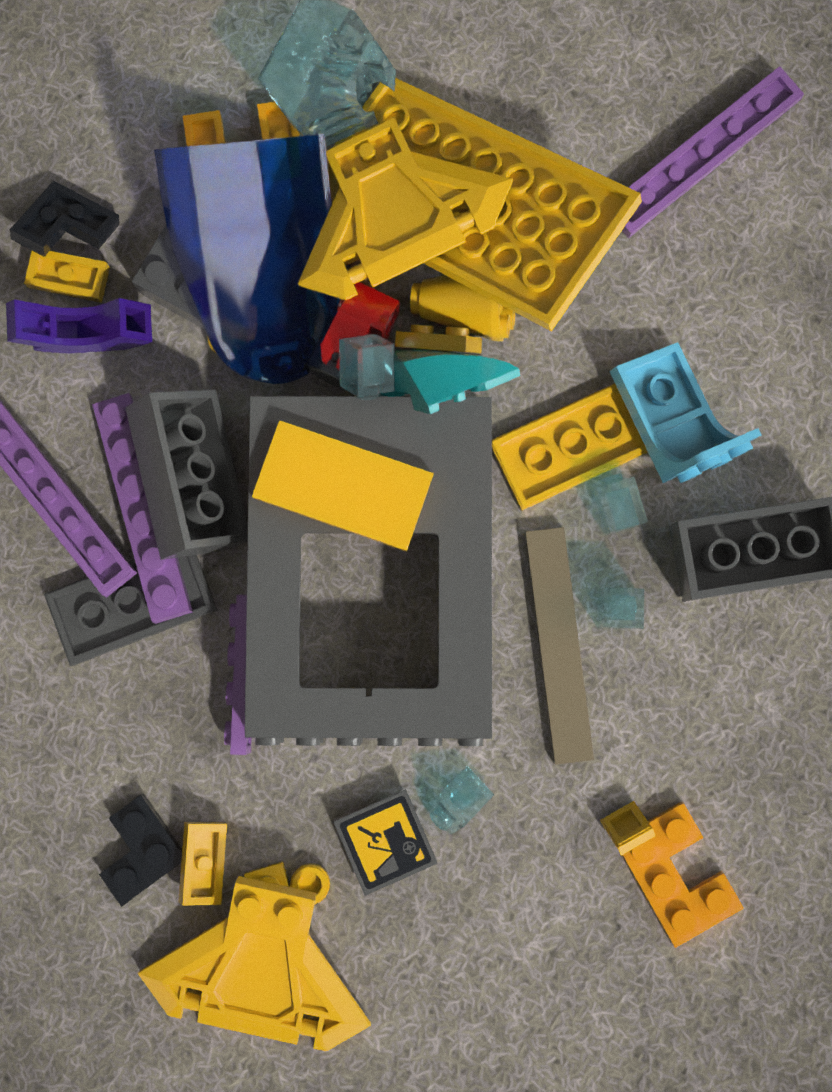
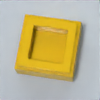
(627, 828)

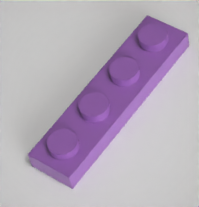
(235, 691)

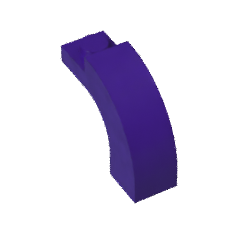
(98, 328)

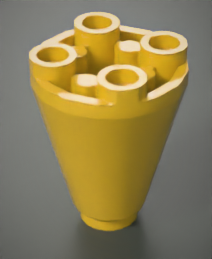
(458, 306)

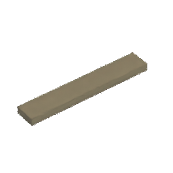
(559, 646)

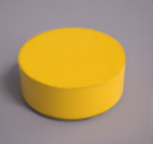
(311, 878)

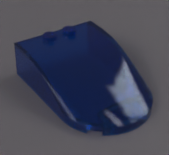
(242, 238)

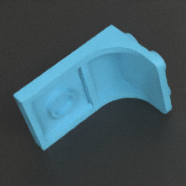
(675, 416)

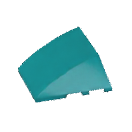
(444, 376)

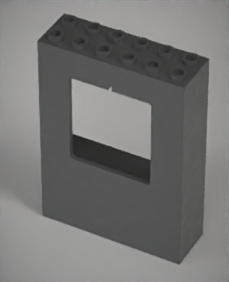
(457, 509)

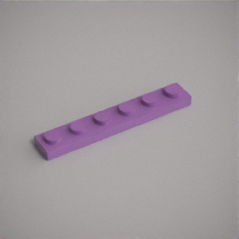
(712, 146)
(61, 508)
(160, 579)

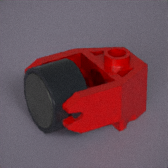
(359, 316)

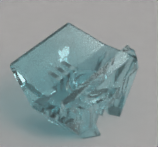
(325, 70)

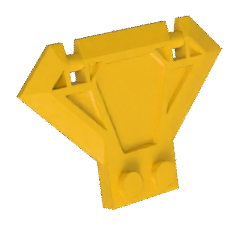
(395, 211)
(259, 972)

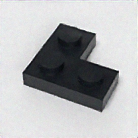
(59, 212)
(151, 855)

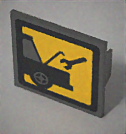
(385, 842)

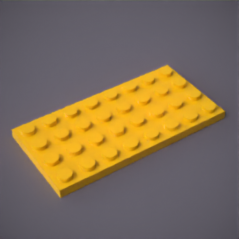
(552, 221)

